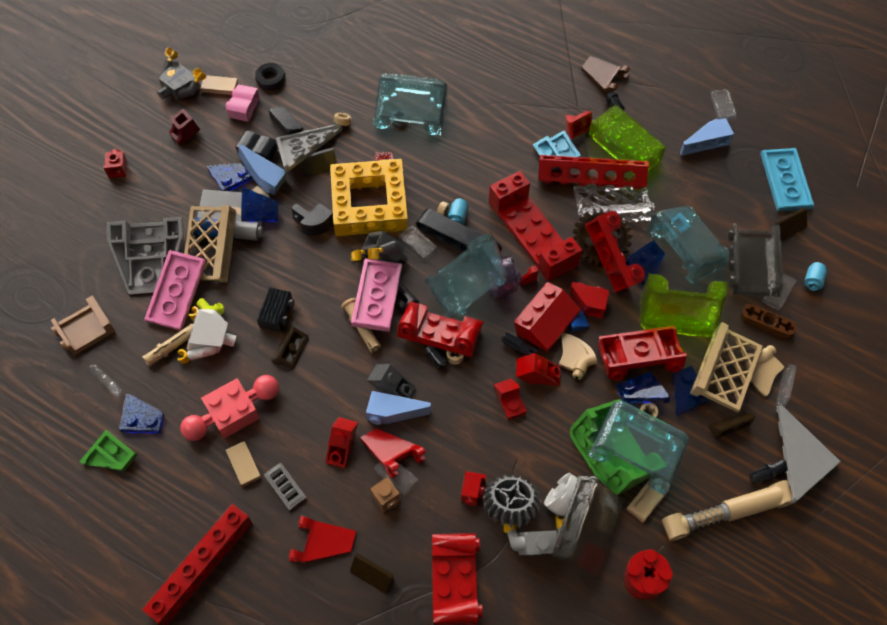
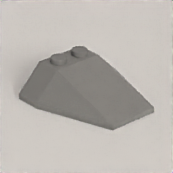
(142, 250)

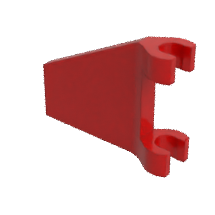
(391, 449)
(323, 541)

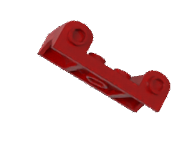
(607, 248)
(439, 330)
(641, 349)
(455, 579)

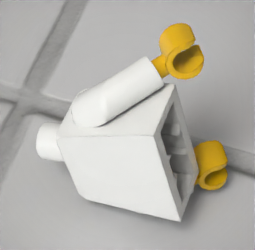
(206, 335)

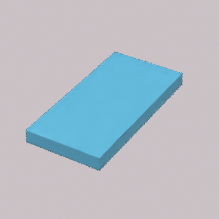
(786, 179)

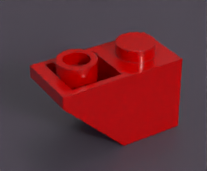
(589, 298)
(538, 370)
(341, 442)

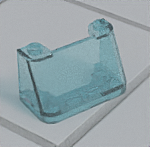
(411, 101)
(691, 241)
(468, 276)
(641, 442)

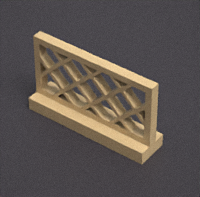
(224, 240)
(710, 361)

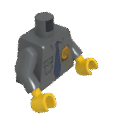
(178, 80)
(381, 246)

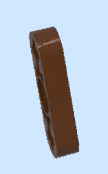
(780, 331)

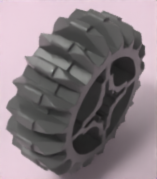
(512, 501)

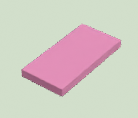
(175, 290)
(376, 295)

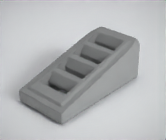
(275, 472)

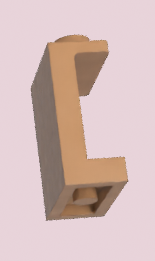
(83, 328)

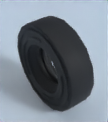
(270, 68)

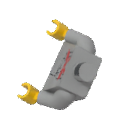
(533, 542)

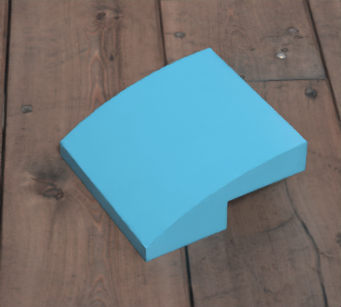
(556, 146)

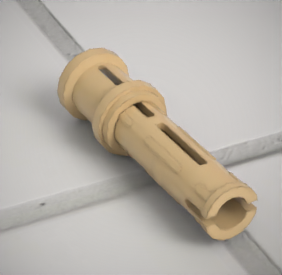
(365, 333)

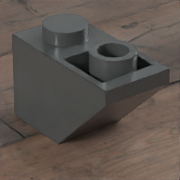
(390, 381)

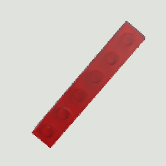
(602, 166)
(197, 566)

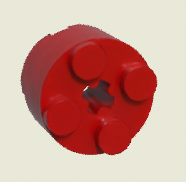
(652, 586)

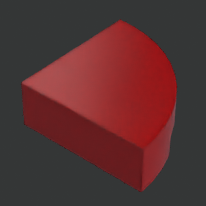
(530, 276)

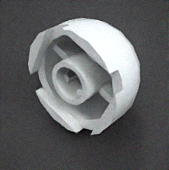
(559, 499)

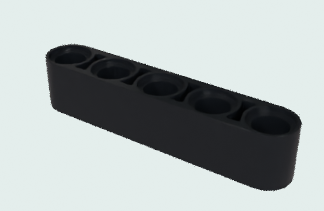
(447, 230)

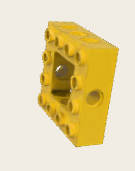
(368, 219)

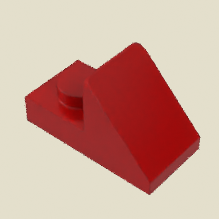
(578, 124)
(510, 399)

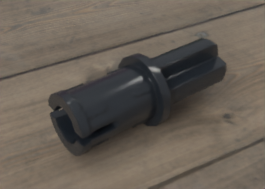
(518, 345)
(769, 471)

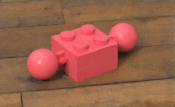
(229, 408)

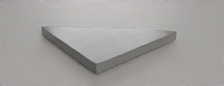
(298, 146)
(805, 455)

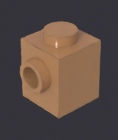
(385, 495)

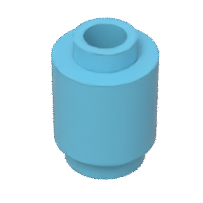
(458, 211)
(815, 276)

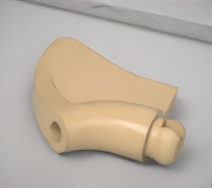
(576, 355)
(765, 370)

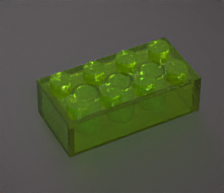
(625, 137)

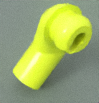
(202, 304)

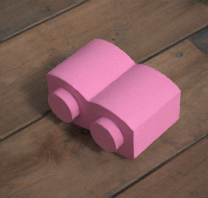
(242, 103)

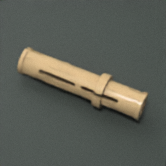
(169, 345)

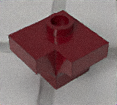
(183, 127)

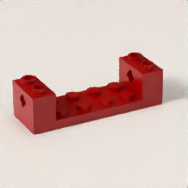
(531, 227)

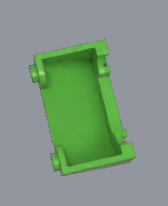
(615, 473)

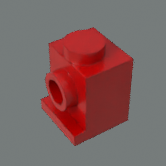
(115, 160)
(472, 488)

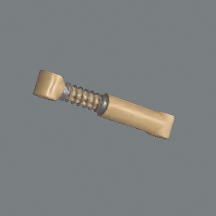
(777, 495)

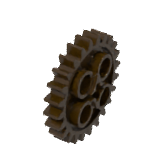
(589, 250)

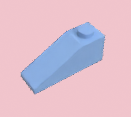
(712, 135)
(265, 173)
(390, 408)

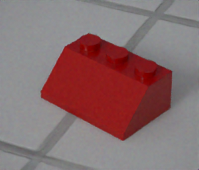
(546, 317)

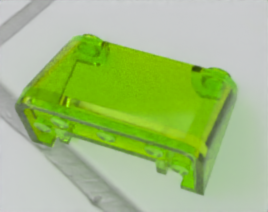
(688, 311)

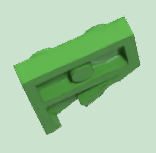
(109, 453)

